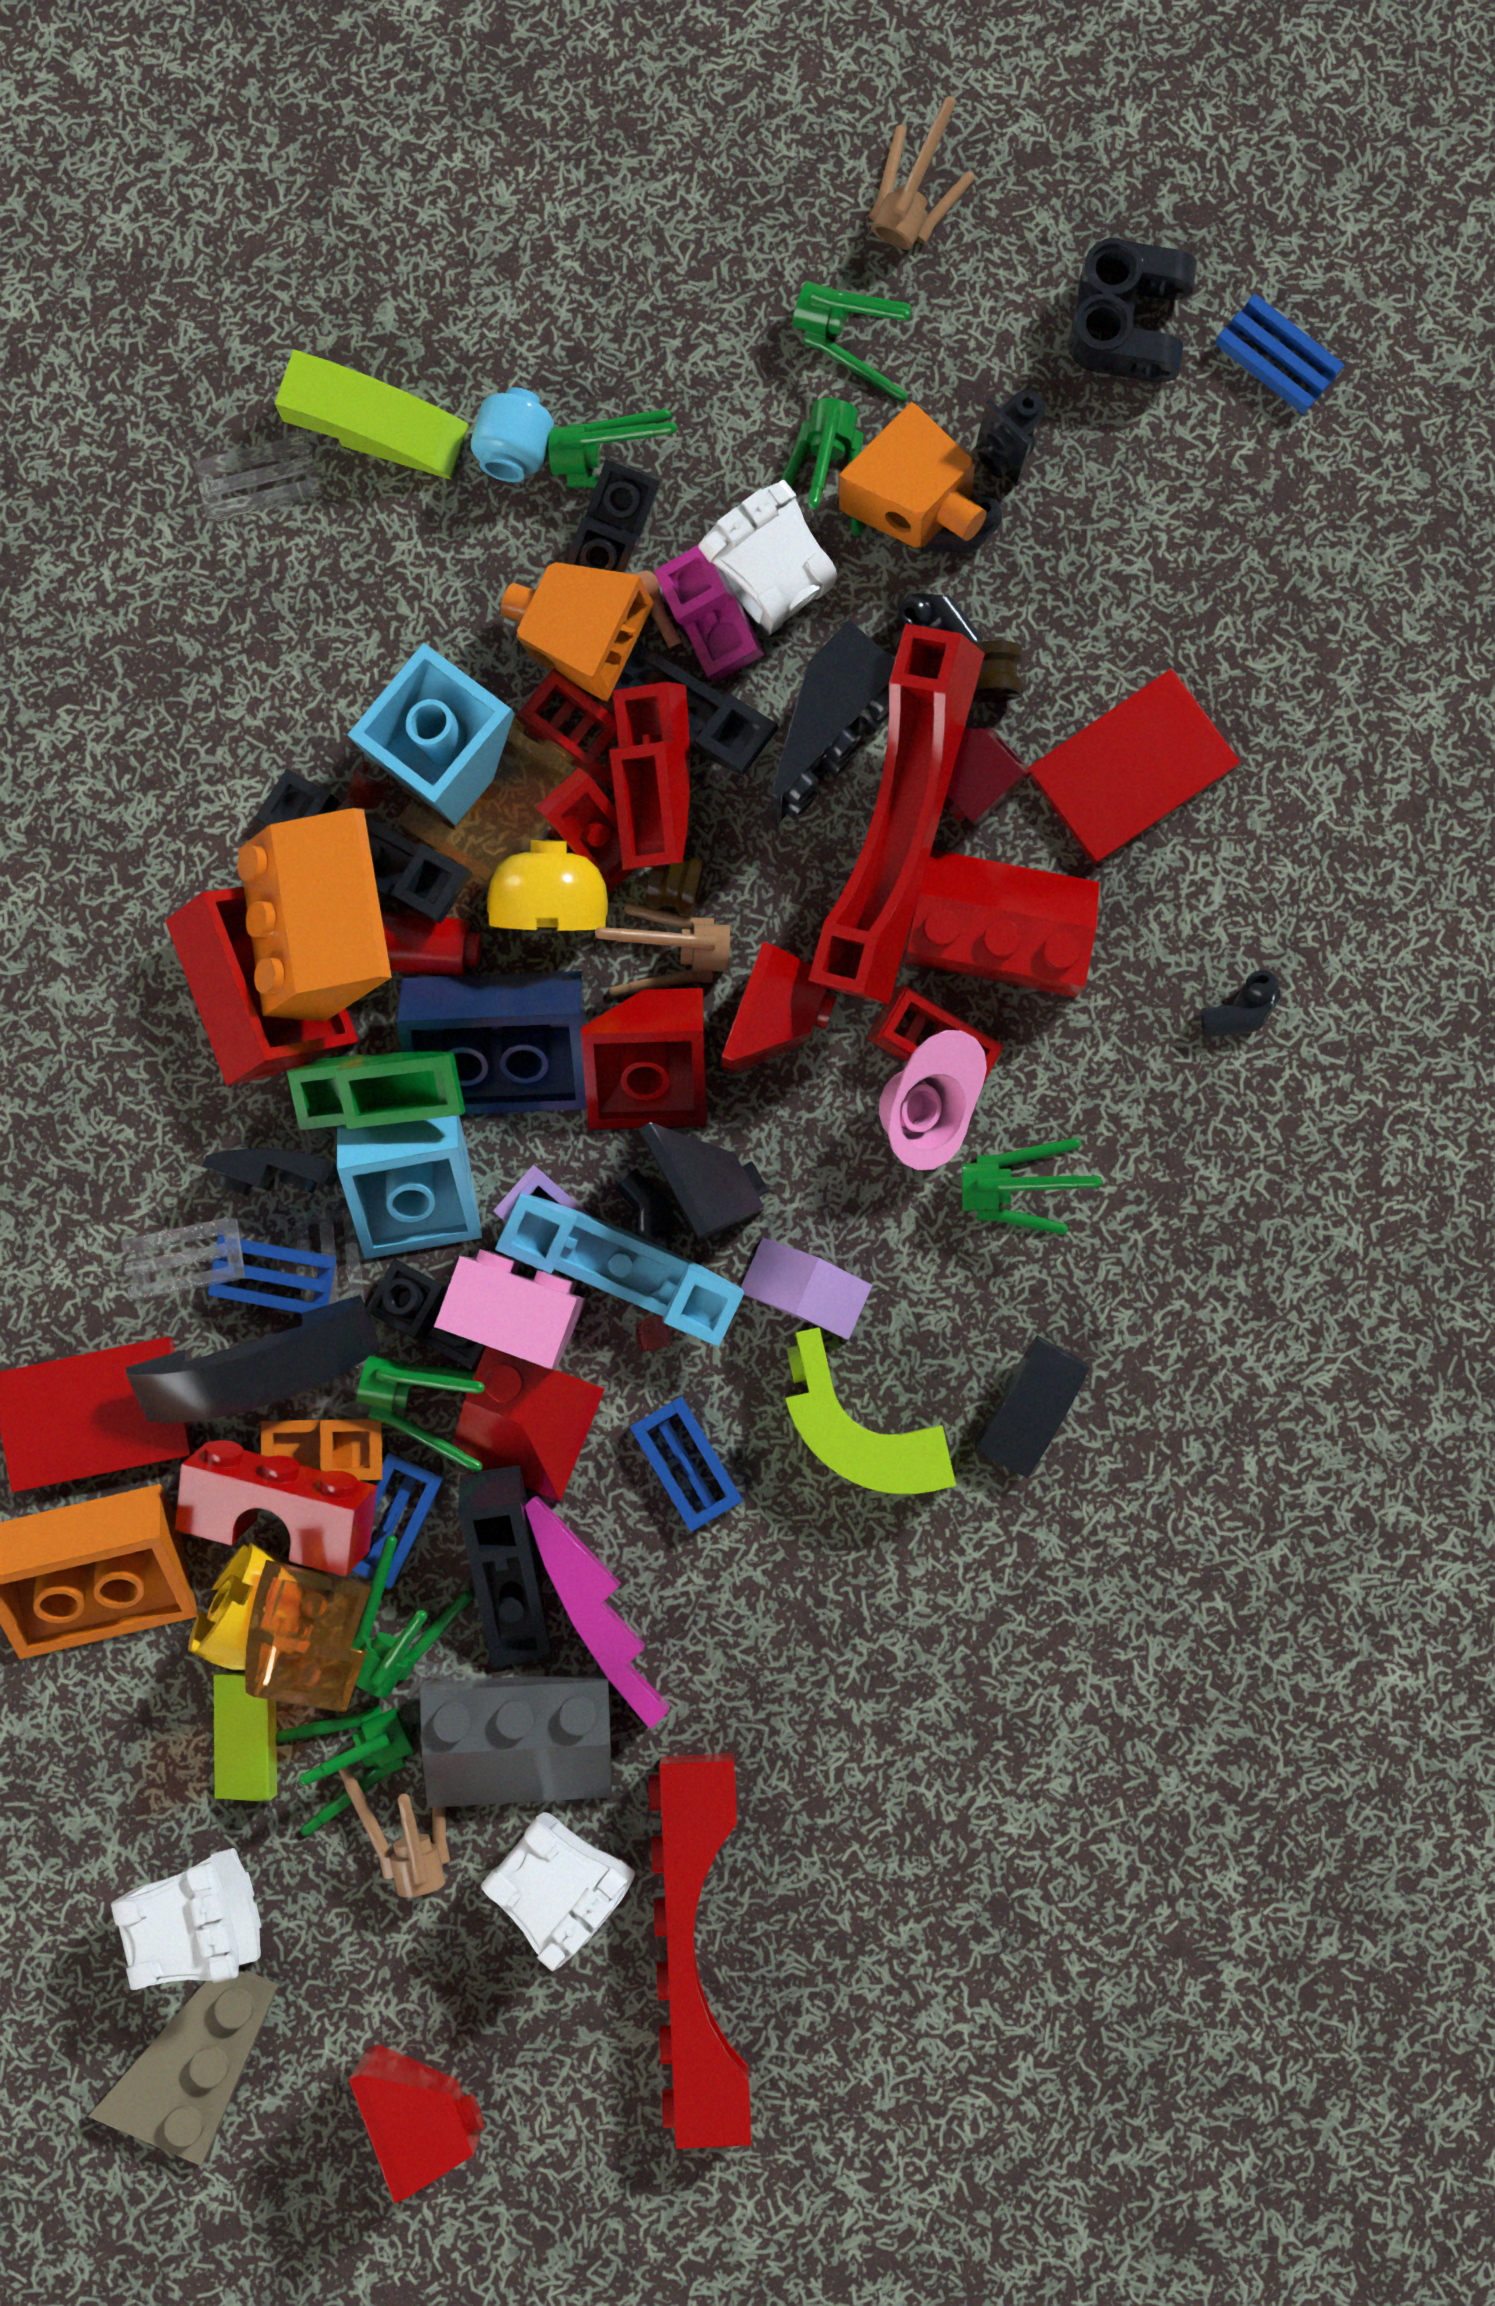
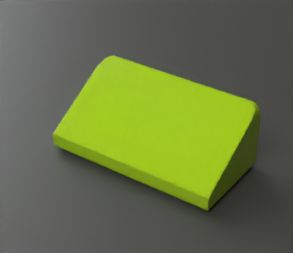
(243, 1742)

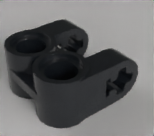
(1143, 272)

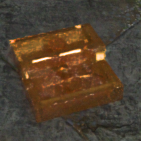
(304, 1637)

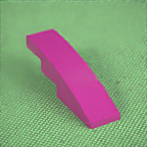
(583, 1588)

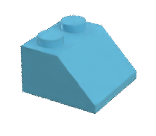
(436, 733)
(408, 1185)

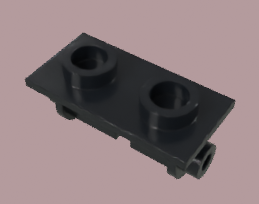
(1008, 434)

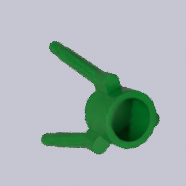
(826, 310)
(829, 436)
(577, 446)
(988, 1186)
(390, 1384)
(387, 1656)
(381, 1742)

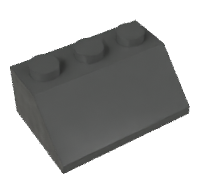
(516, 1739)

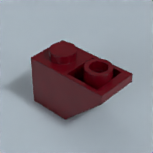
(983, 775)

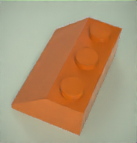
(313, 915)
(92, 1572)

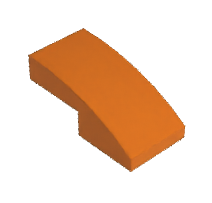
(328, 1444)

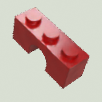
(324, 1511)

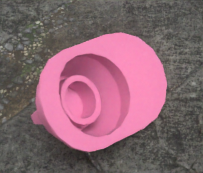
(933, 1099)

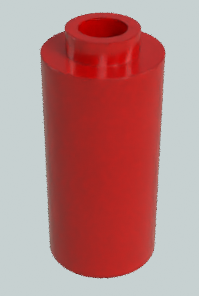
(430, 947)

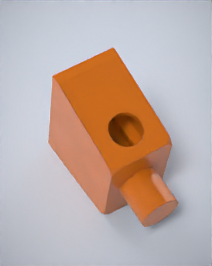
(912, 482)
(580, 622)

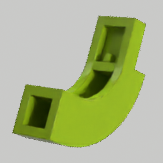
(881, 1462)

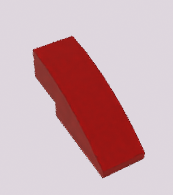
(651, 773)

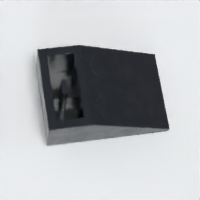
(837, 704)

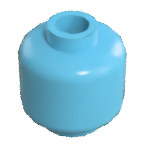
(511, 435)

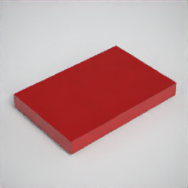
(1133, 766)
(83, 1418)

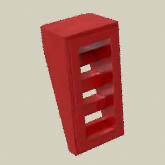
(574, 698)
(903, 1046)

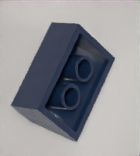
(508, 1035)

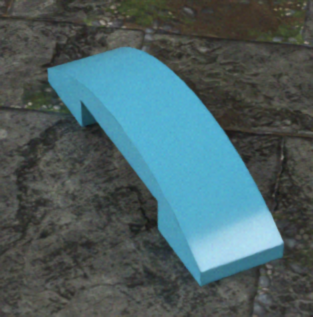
(622, 1265)

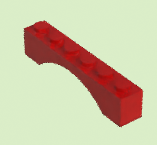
(927, 719)
(709, 2076)

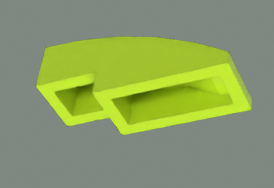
(369, 415)

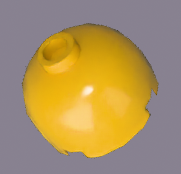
(547, 890)
(224, 1631)

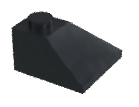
(706, 1181)

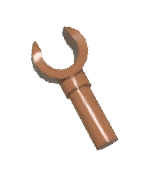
(658, 609)

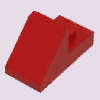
(588, 823)

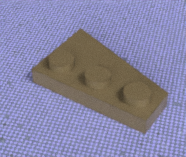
(191, 2069)

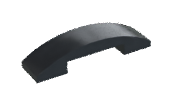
(718, 726)
(402, 869)
(257, 1371)

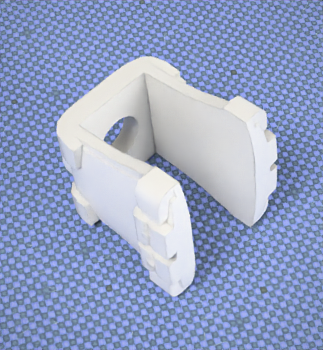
(769, 556)
(557, 1888)
(190, 1924)

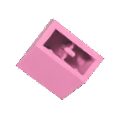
(509, 1310)

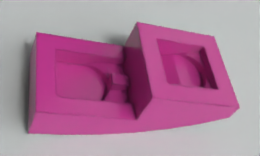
(710, 613)

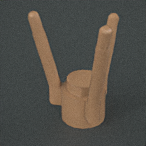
(901, 214)
(701, 943)
(415, 1860)

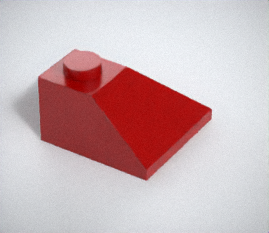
(775, 1010)
(647, 1062)
(527, 1420)
(414, 2119)

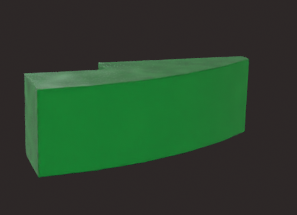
(375, 1089)

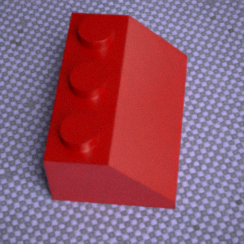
(1004, 923)
(220, 972)

